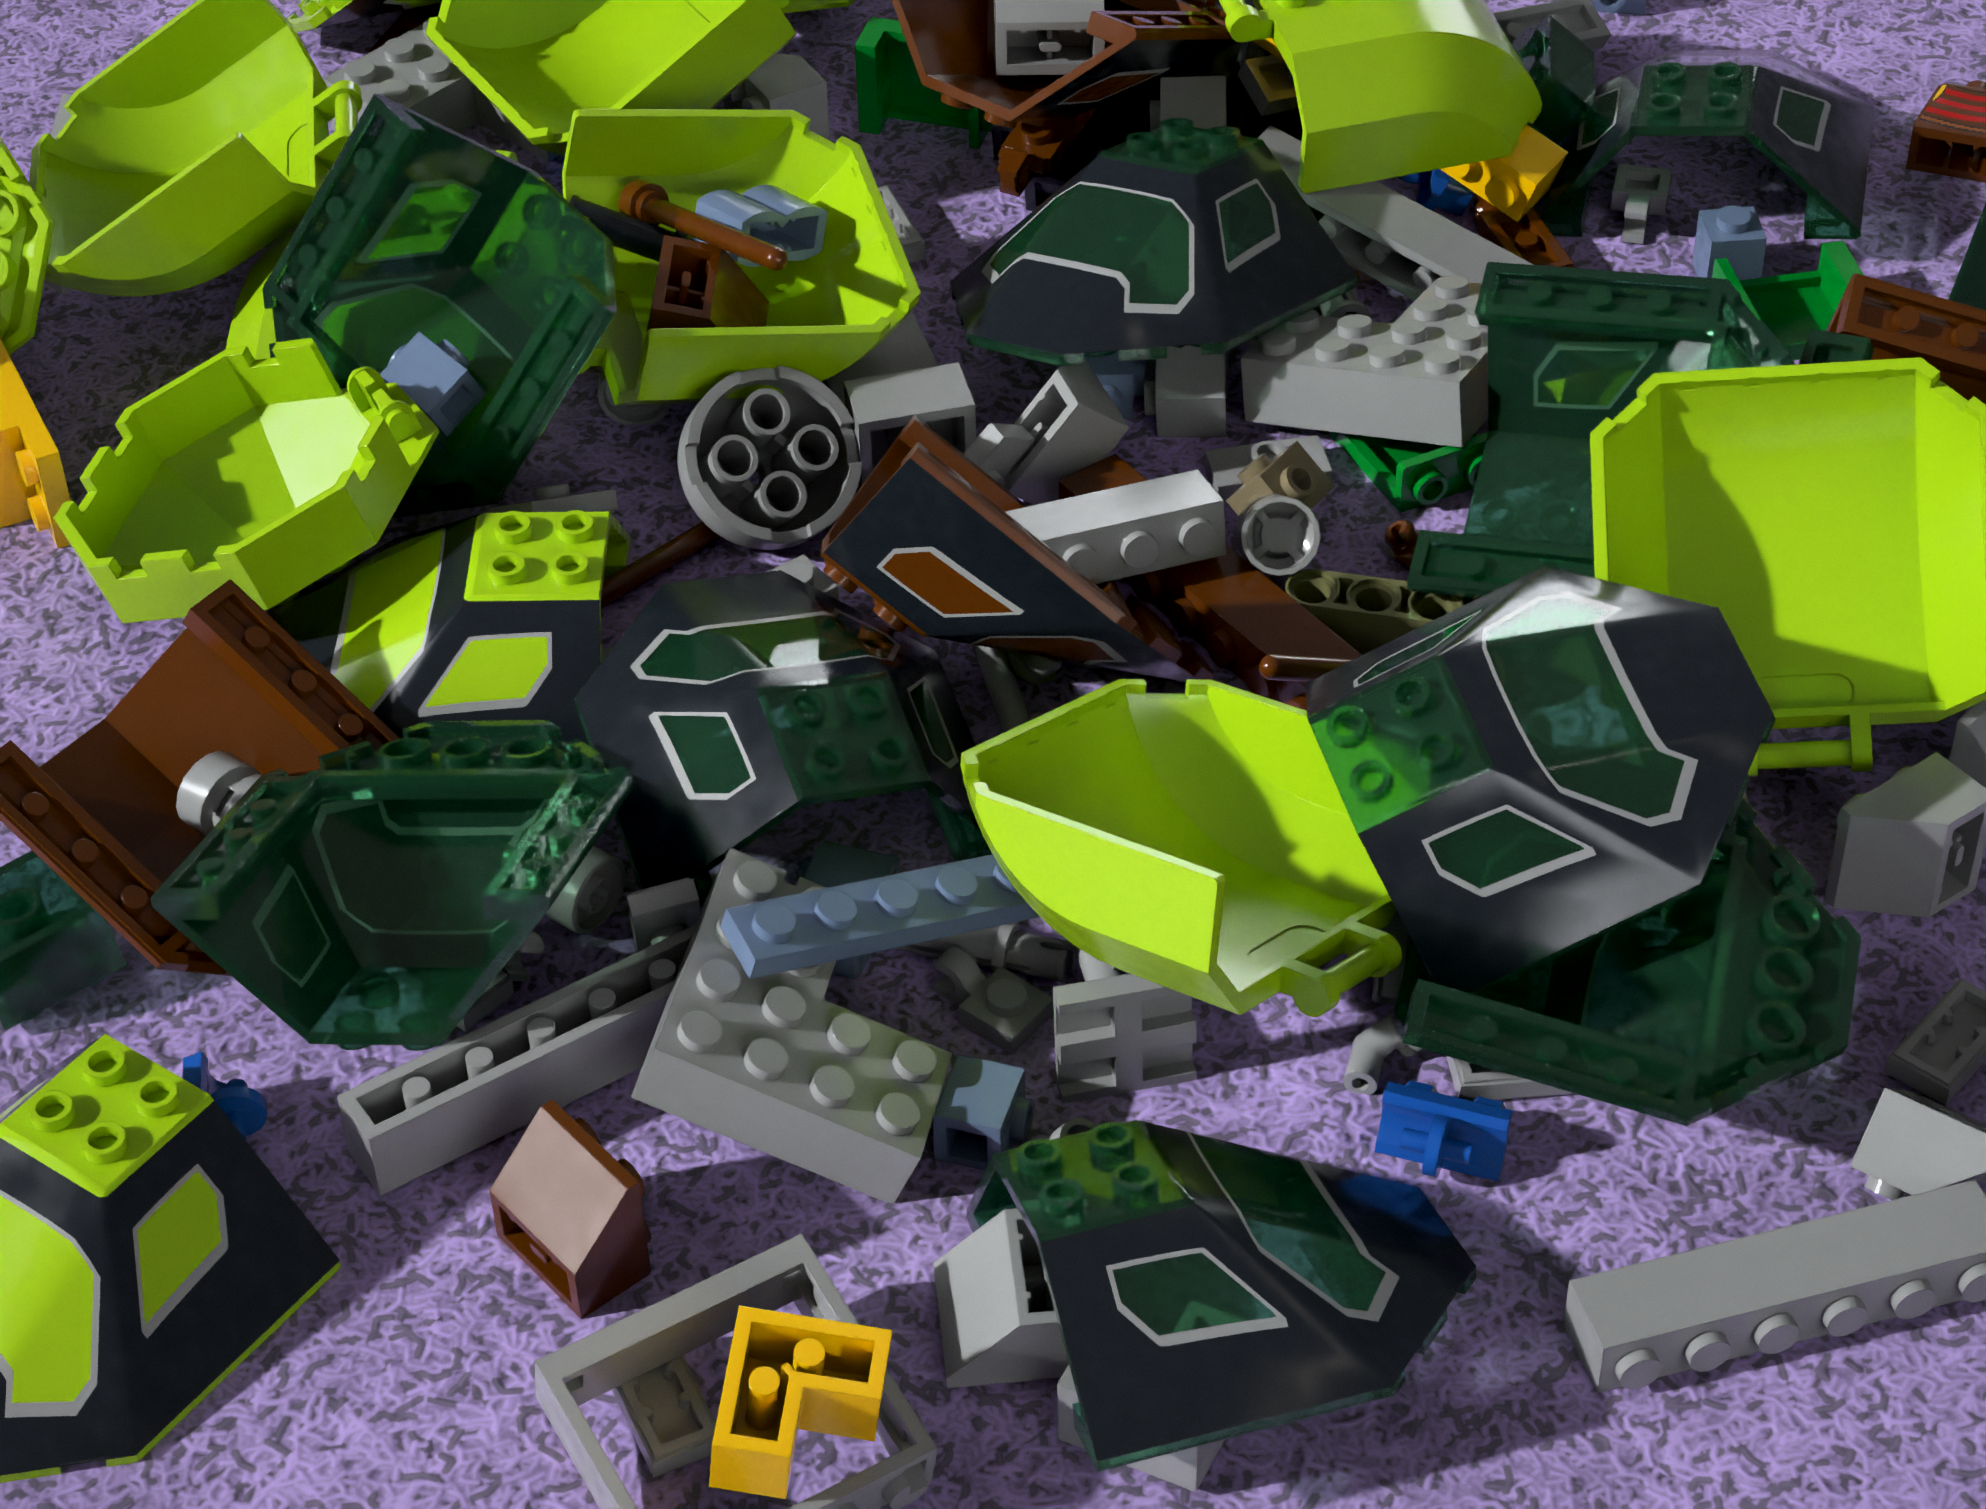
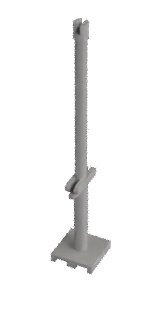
(1113, 1027)

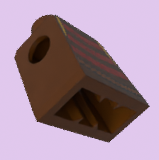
(1951, 133)

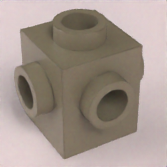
(1287, 474)

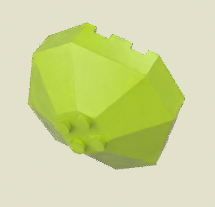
(245, 480)

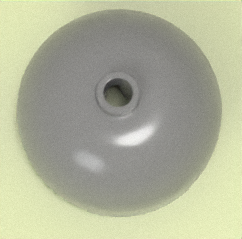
(793, 441)

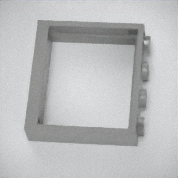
(695, 1318)

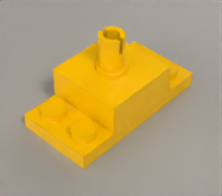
(30, 463)

